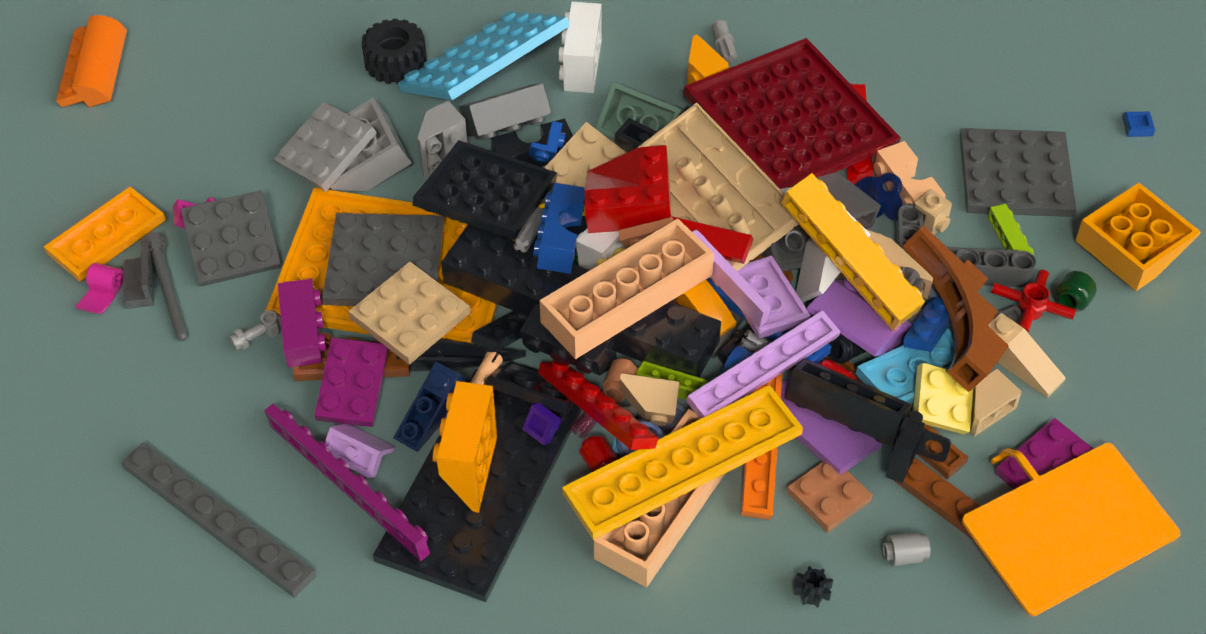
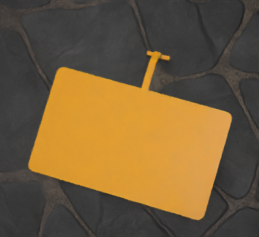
(1069, 527)

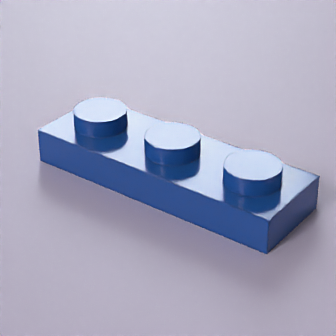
(928, 326)

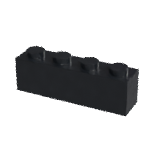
(847, 401)

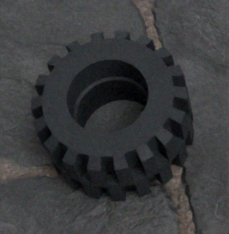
(393, 50)

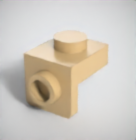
(936, 210)

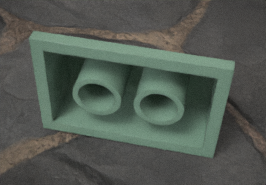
(628, 102)

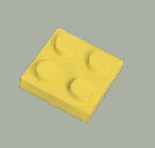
(942, 400)

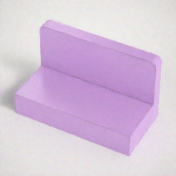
(357, 448)

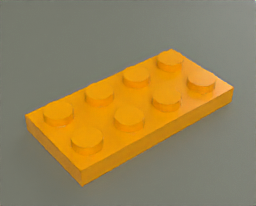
(104, 233)

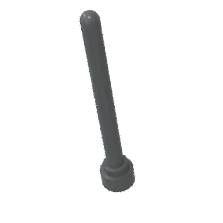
(156, 247)

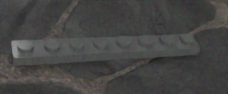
(219, 520)

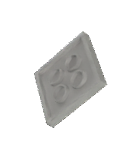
(324, 146)

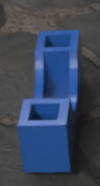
(554, 243)

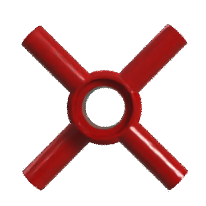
(1033, 300)

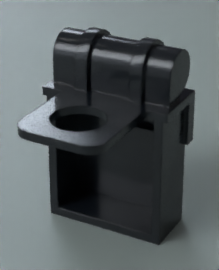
(910, 441)

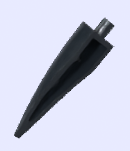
(458, 355)

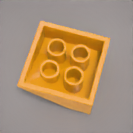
(1136, 235)
(467, 441)

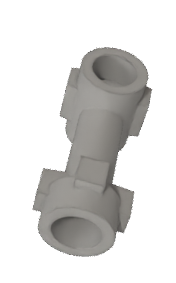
(269, 325)

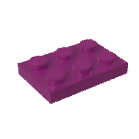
(351, 382)
(1044, 451)

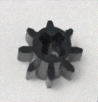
(813, 586)

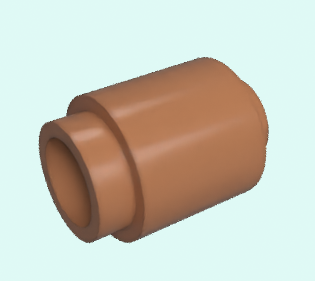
(612, 378)

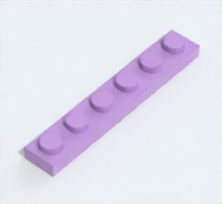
(764, 365)

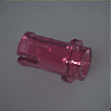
(584, 425)

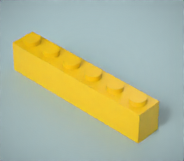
(853, 251)

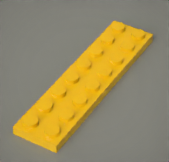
(681, 461)

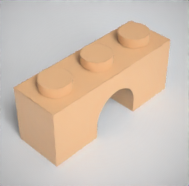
(903, 162)

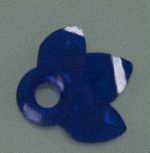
(889, 201)

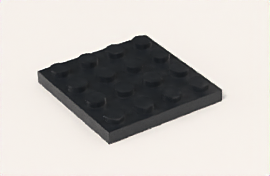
(485, 189)

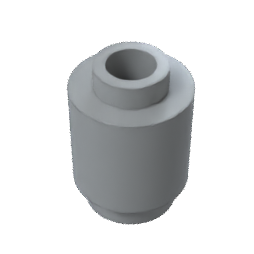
(906, 549)

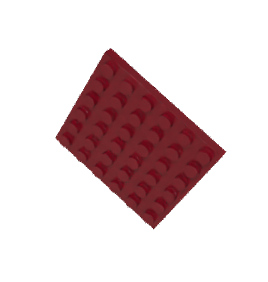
(793, 114)

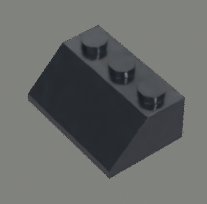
(539, 339)

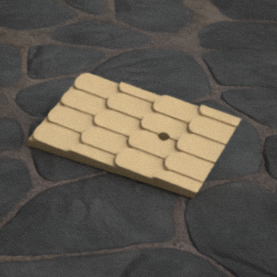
(720, 183)

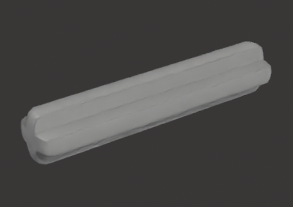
(528, 231)

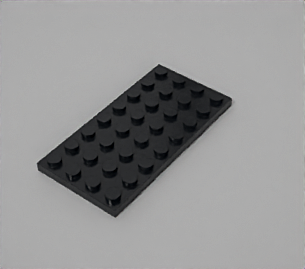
(468, 545)

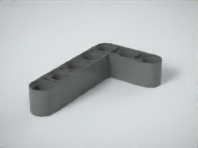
(1003, 267)

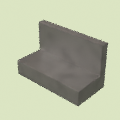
(138, 280)

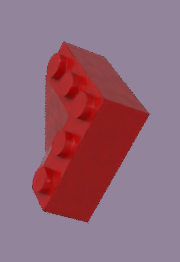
(628, 190)

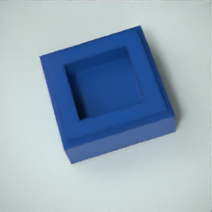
(1138, 124)

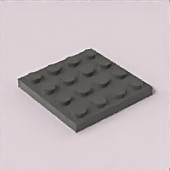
(1017, 169)
(376, 246)

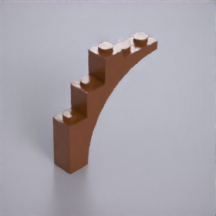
(970, 313)

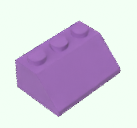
(858, 319)

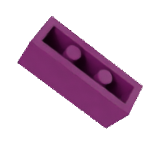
(301, 322)

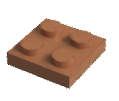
(829, 496)

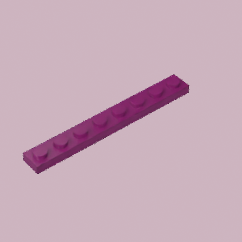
(355, 487)

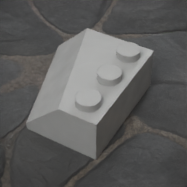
(379, 158)

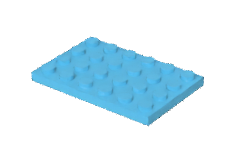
(482, 54)

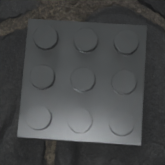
(230, 238)

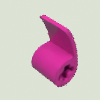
(103, 286)

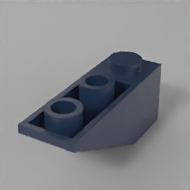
(428, 407)

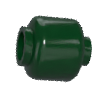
(1075, 290)

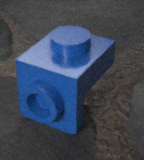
(555, 140)

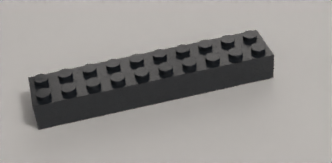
(498, 273)

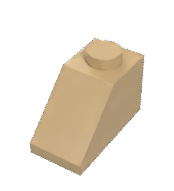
(651, 397)
(992, 401)

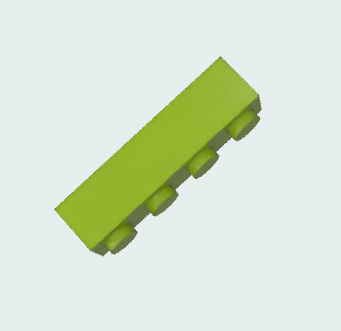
(1008, 229)
(687, 383)

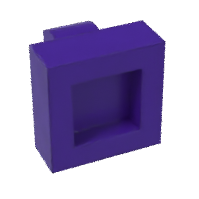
(541, 423)

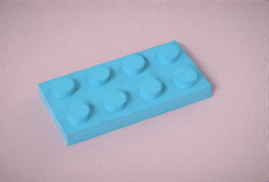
(897, 369)

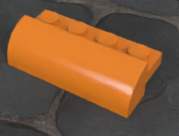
(92, 62)

